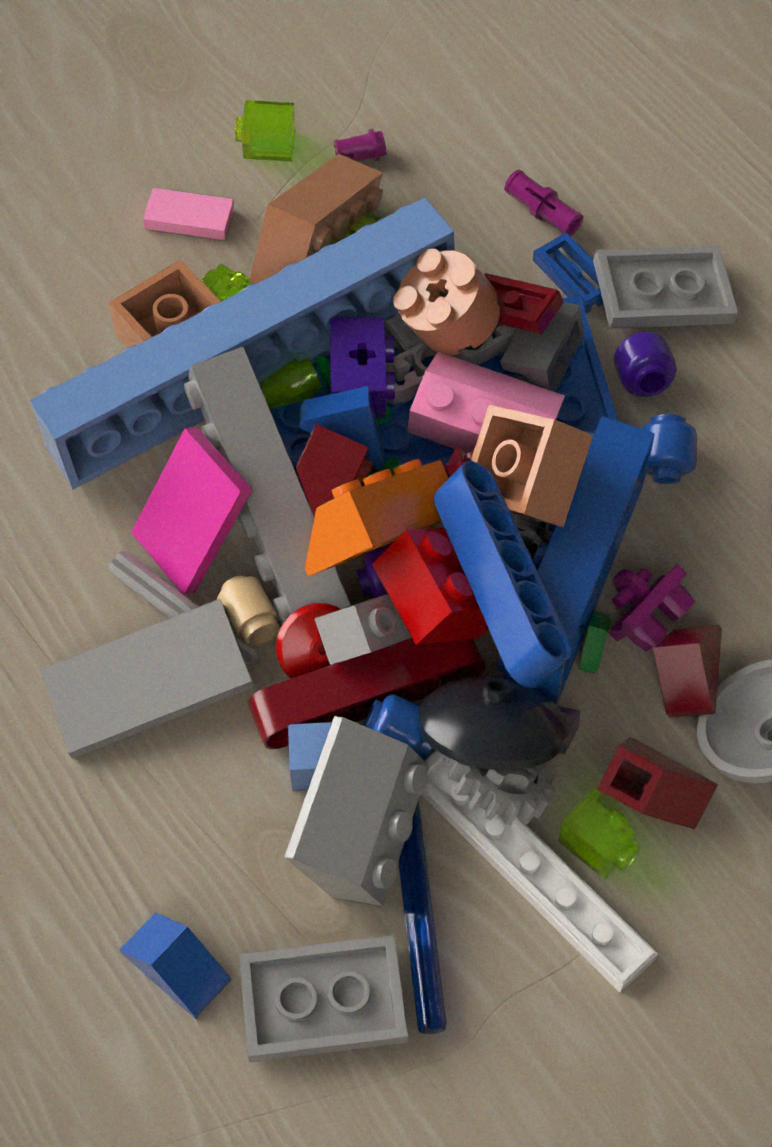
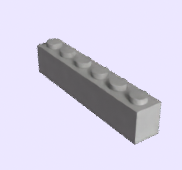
(277, 507)

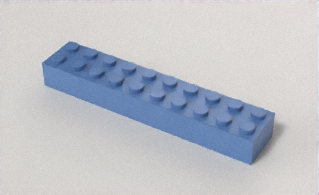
(141, 395)

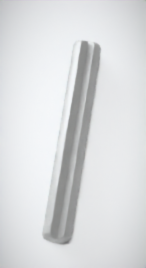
(163, 595)

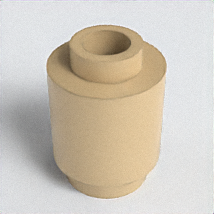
(249, 610)

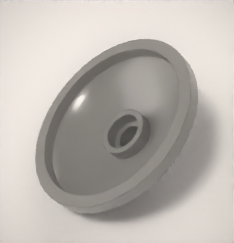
(740, 732)

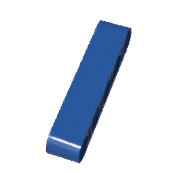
(502, 575)

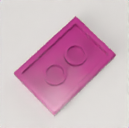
(191, 510)

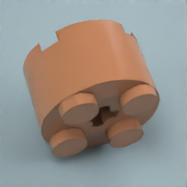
(447, 302)

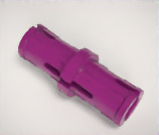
(561, 216)

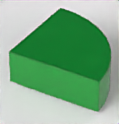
(595, 642)

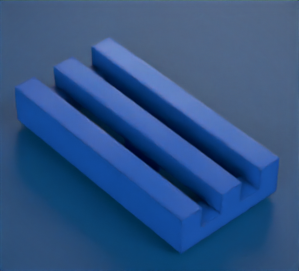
(567, 274)

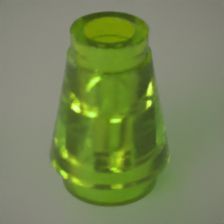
(291, 384)

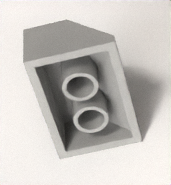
(357, 813)

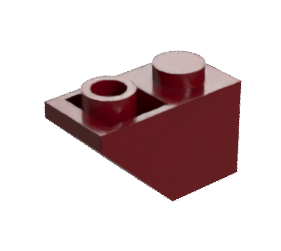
(329, 463)
(656, 785)

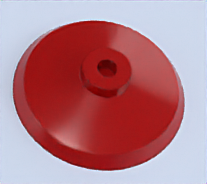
(299, 641)

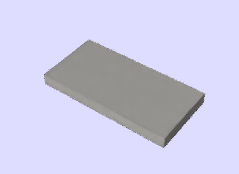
(146, 678)

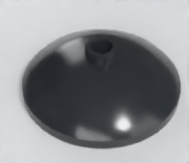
(492, 723)

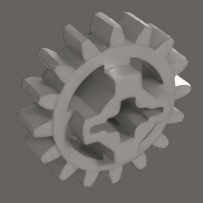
(504, 792)

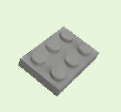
(665, 287)
(322, 998)

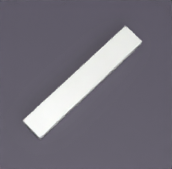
(544, 882)

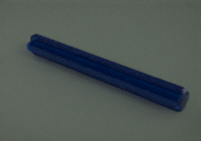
(421, 932)

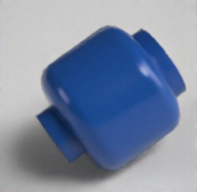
(672, 448)
(398, 720)

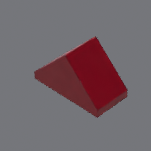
(689, 670)

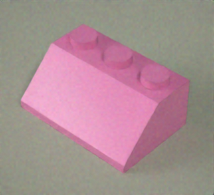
(457, 396)

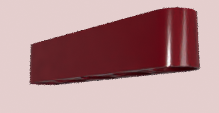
(354, 684)

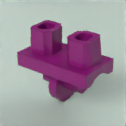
(664, 593)

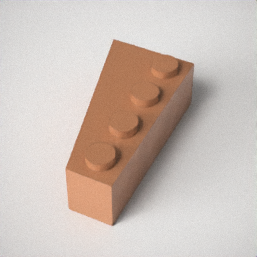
(315, 214)

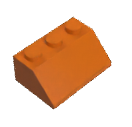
(373, 514)

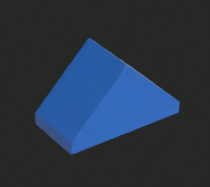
(347, 414)
(176, 963)

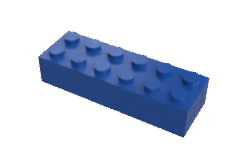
(583, 551)

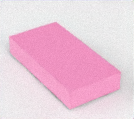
(188, 214)

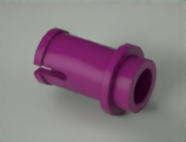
(362, 146)

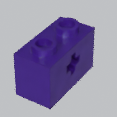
(359, 359)

